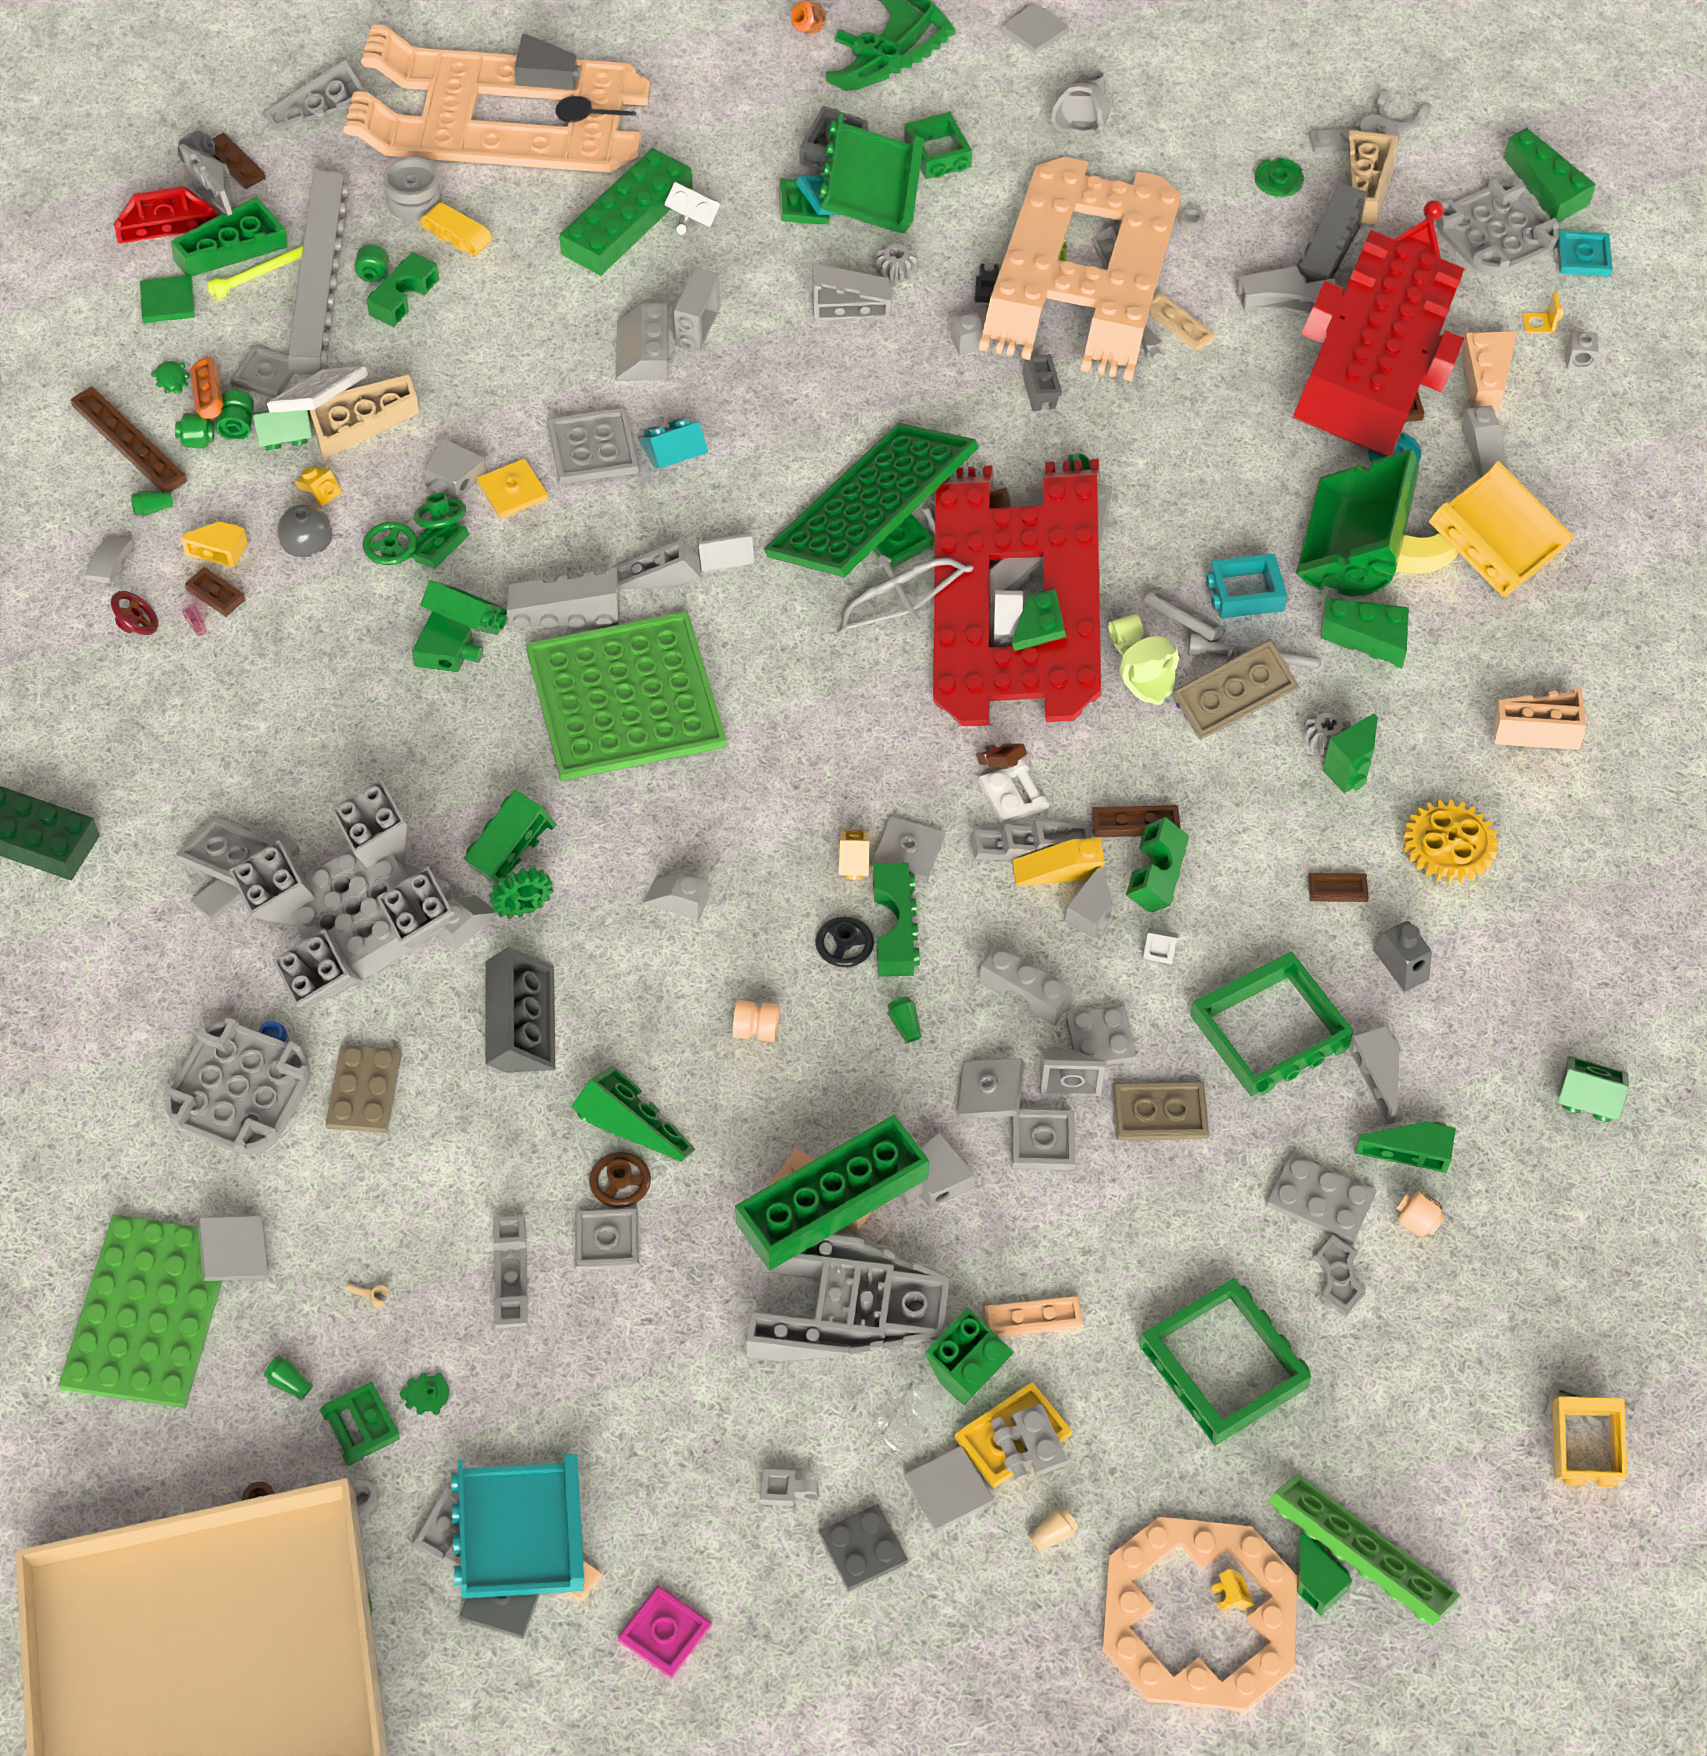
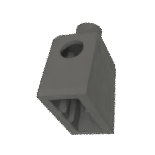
(1405, 955)

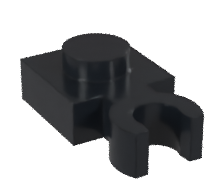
(985, 283)

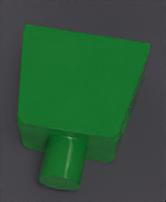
(445, 645)

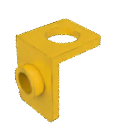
(1549, 318)

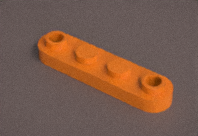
(206, 388)

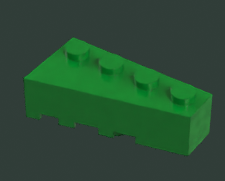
(229, 239)

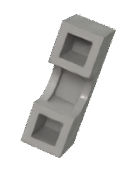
(1044, 993)

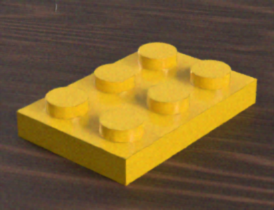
(978, 1436)

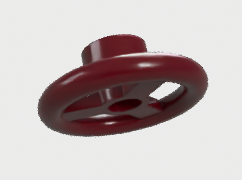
(130, 618)

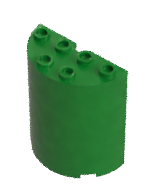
(1359, 525)

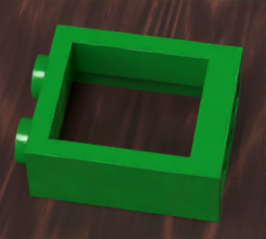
(935, 128)
(464, 607)

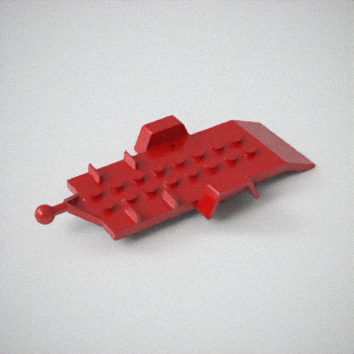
(1382, 337)

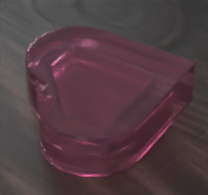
(194, 619)

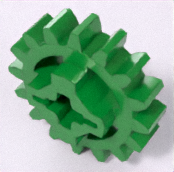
(521, 892)

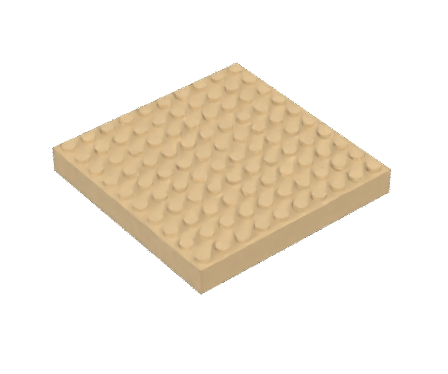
(204, 1634)

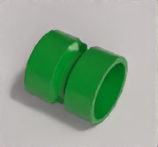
(236, 415)

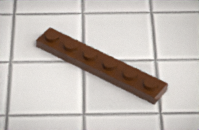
(128, 440)

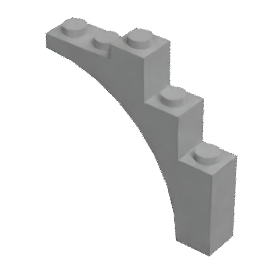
(1279, 290)

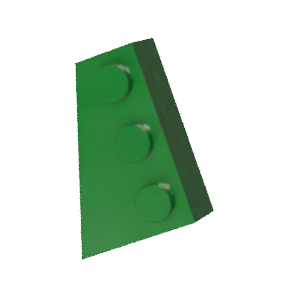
(1367, 627)

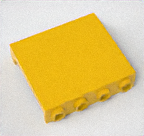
(1501, 530)

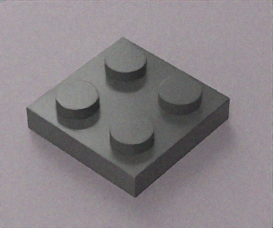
(863, 1547)

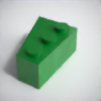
(508, 836)

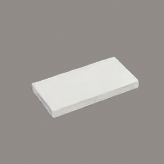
(317, 389)

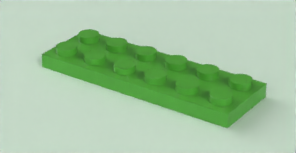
(1364, 1549)

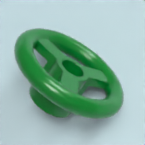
(438, 506)
(390, 549)

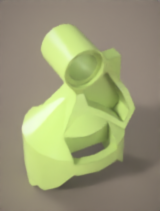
(1144, 660)

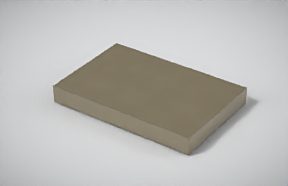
(1160, 1111)

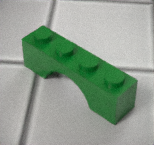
(895, 949)

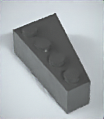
(1333, 234)

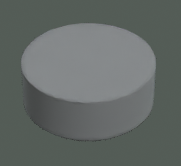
(1191, 218)

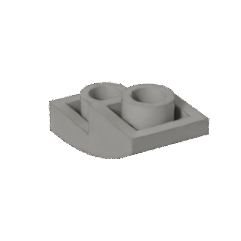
(106, 561)

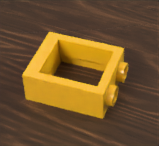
(1595, 1407)

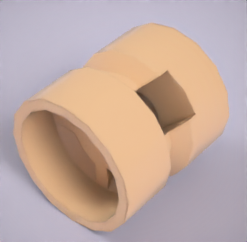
(756, 1020)

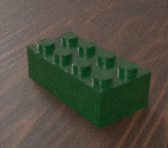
(44, 834)

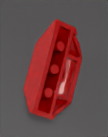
(162, 214)

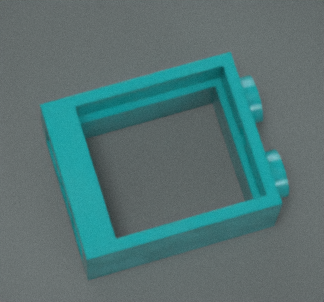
(1249, 604)

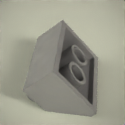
(643, 343)

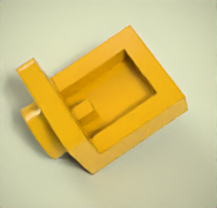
(319, 483)

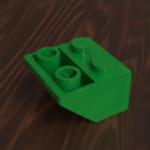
(966, 1356)

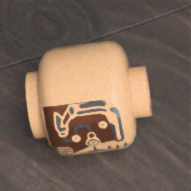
(1420, 1213)

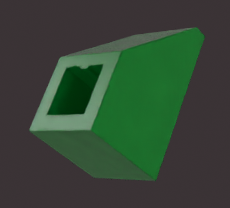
(1318, 1577)

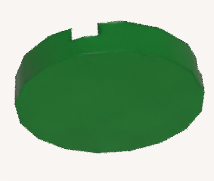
(1279, 177)

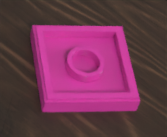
(664, 1631)

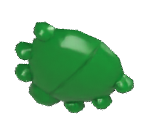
(171, 377)
(426, 1393)

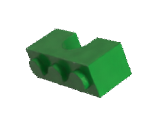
(412, 274)
(1155, 884)

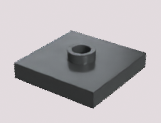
(501, 1613)

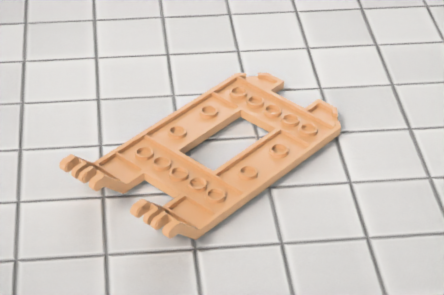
(453, 87)
(1119, 294)

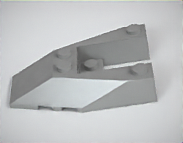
(863, 1304)

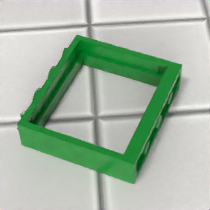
(1252, 983)
(1186, 1390)

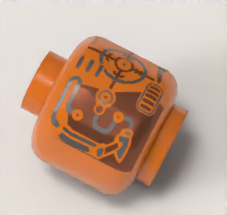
(808, 16)

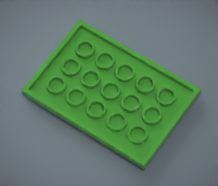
(143, 1315)

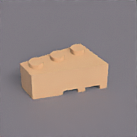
(1486, 365)
(1541, 721)

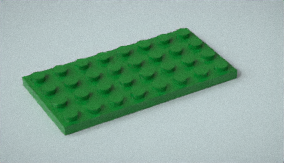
(871, 499)

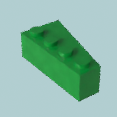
(1548, 176)

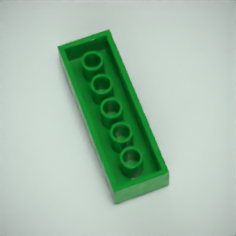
(623, 212)
(831, 1192)

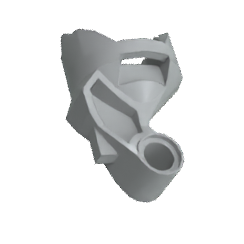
(1082, 102)

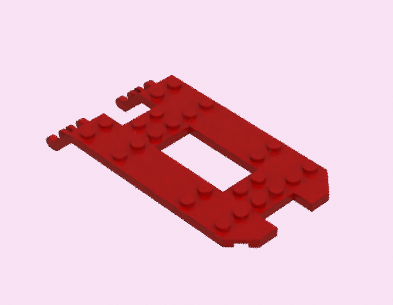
(972, 533)

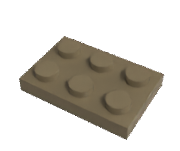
(363, 1089)

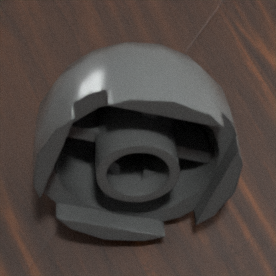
(304, 530)

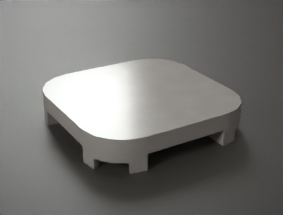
(1497, 228)
(238, 1088)

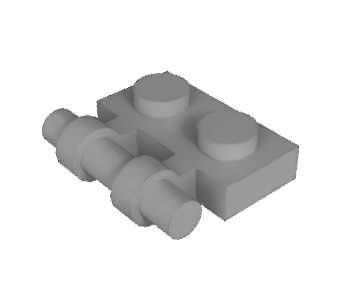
(1038, 1439)

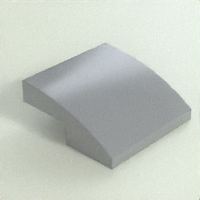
(438, 1530)

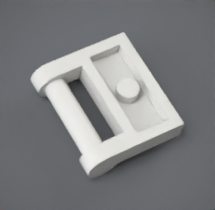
(1005, 797)

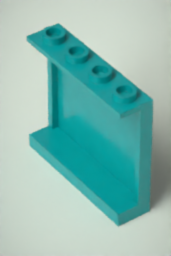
(518, 1529)

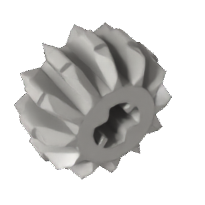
(896, 261)
(1322, 727)

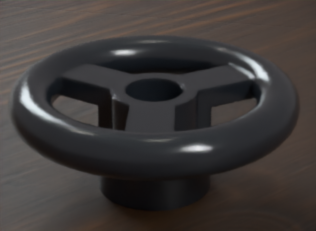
(845, 928)

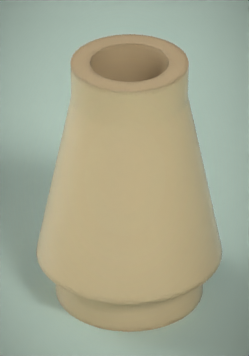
(1053, 1529)

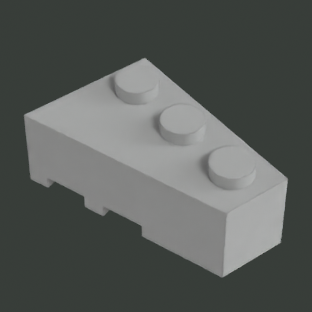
(848, 294)

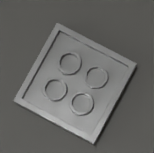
(592, 446)

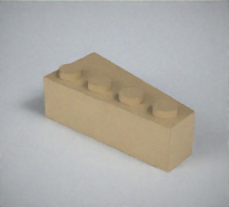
(1371, 168)
(362, 413)

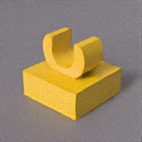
(1236, 1591)

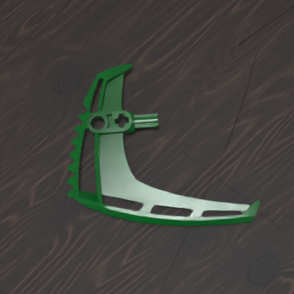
(885, 52)

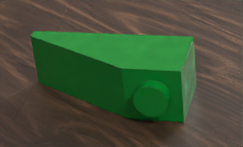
(1417, 1145)

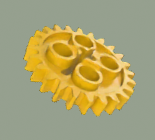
(1450, 841)

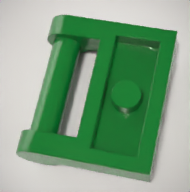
(370, 1418)

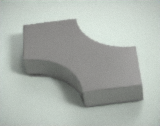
(1341, 1288)

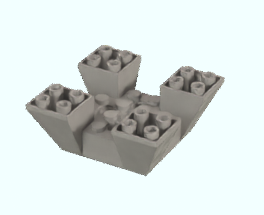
(352, 910)

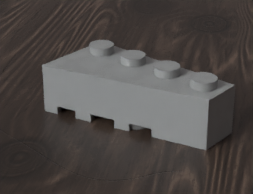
(566, 601)

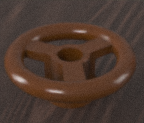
(617, 1165)

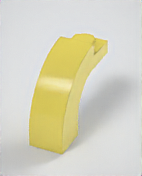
(1425, 554)

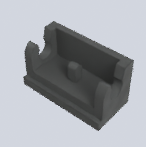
(1041, 381)

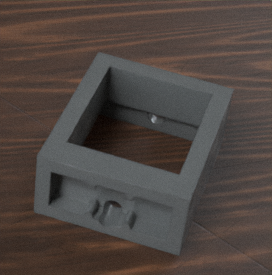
(813, 154)

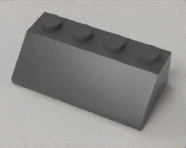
(519, 1013)

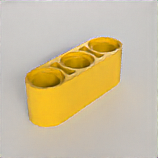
(456, 228)

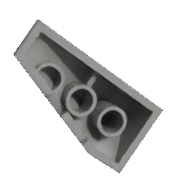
(318, 98)
(209, 178)

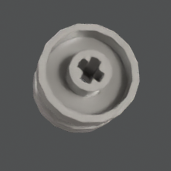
(411, 187)

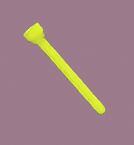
(222, 286)

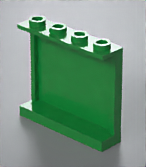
(870, 176)

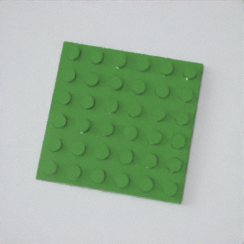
(625, 696)

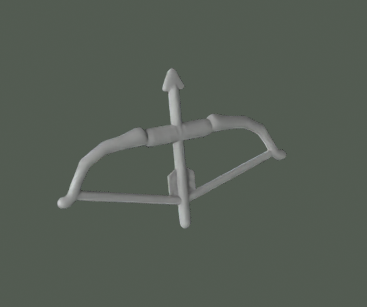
(906, 602)

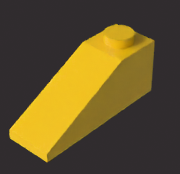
(1060, 863)

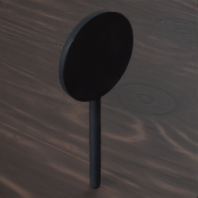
(578, 108)

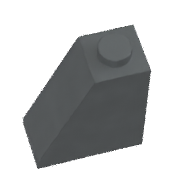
(545, 65)

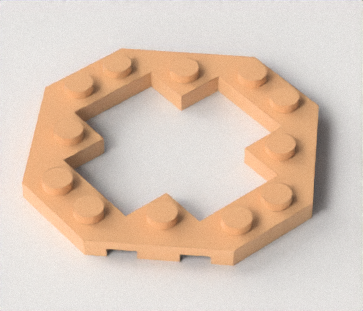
(1197, 1683)

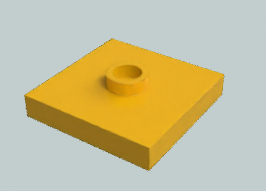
(512, 488)

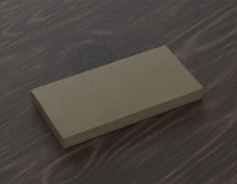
(1235, 689)

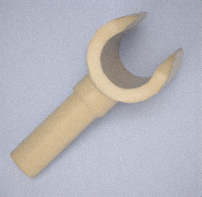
(369, 1294)

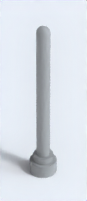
(1200, 645)

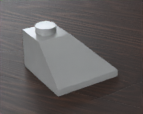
(1070, 1073)

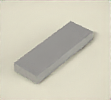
(1184, 615)

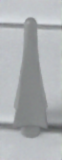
(1151, 344)

